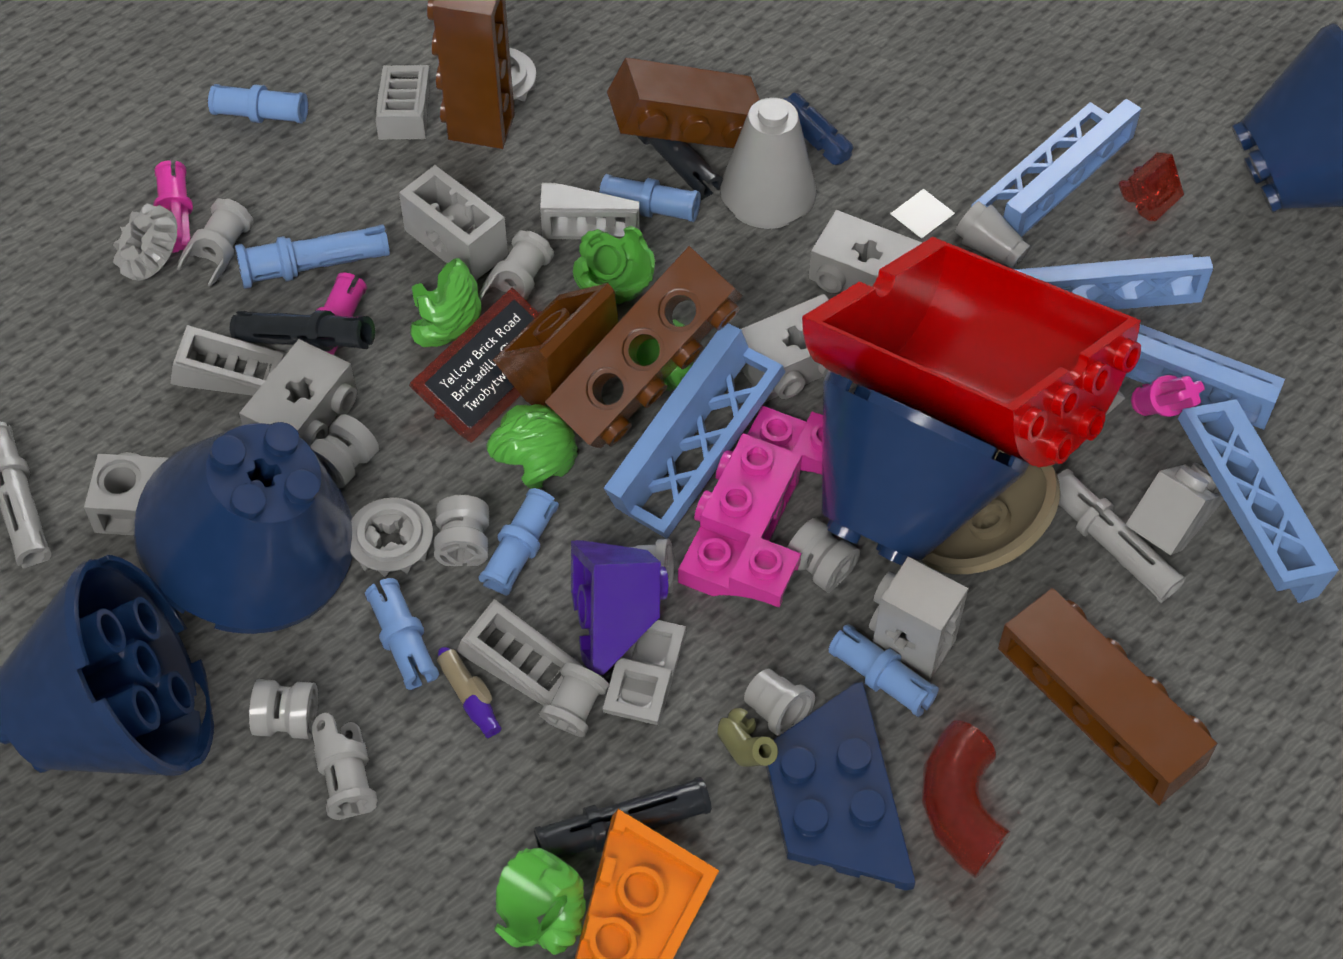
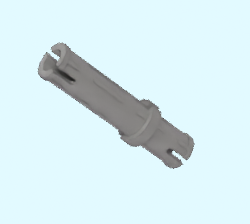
(18, 505)
(1097, 518)

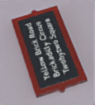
(464, 380)

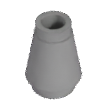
(991, 235)

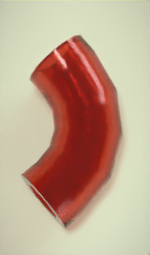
(954, 800)

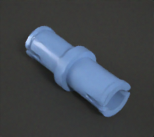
(258, 103)
(654, 197)
(518, 541)
(401, 633)
(883, 670)

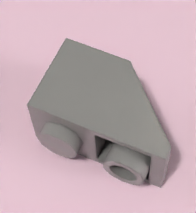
(1176, 507)

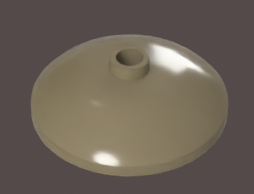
(1003, 527)

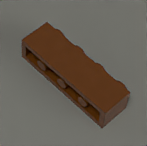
(473, 69)
(1107, 695)

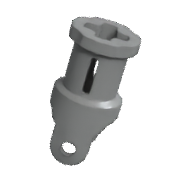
(218, 236)
(521, 265)
(343, 766)

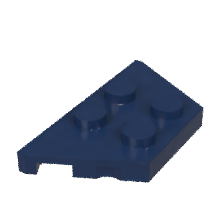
(837, 794)

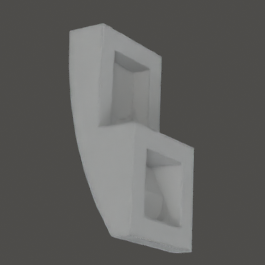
(645, 674)

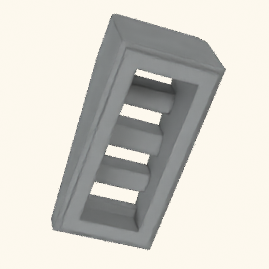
(401, 107)
(574, 211)
(207, 376)
(499, 617)

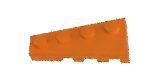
(642, 895)

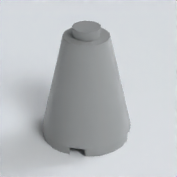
(769, 168)

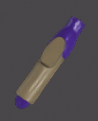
(470, 690)

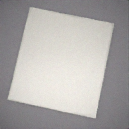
(922, 213)

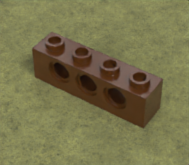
(580, 396)

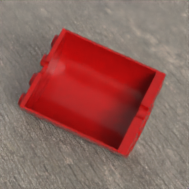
(980, 349)

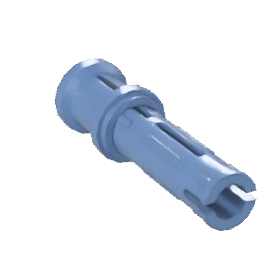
(289, 258)

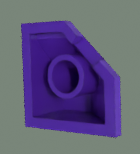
(615, 598)

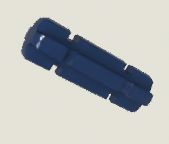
(821, 132)

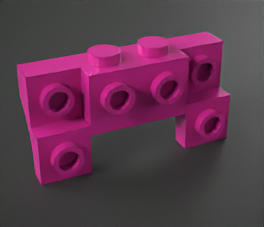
(742, 512)

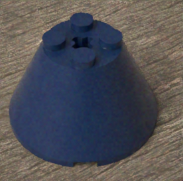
(1299, 129)
(902, 472)
(245, 530)
(106, 680)

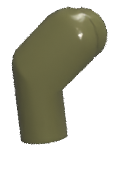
(744, 749)

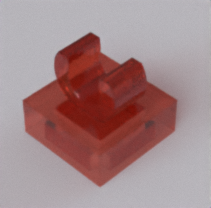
(1153, 186)

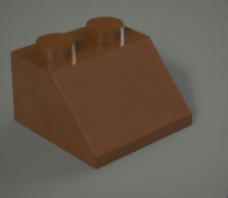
(558, 341)

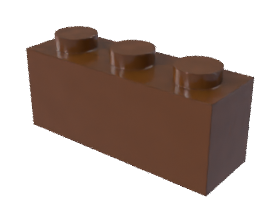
(680, 102)

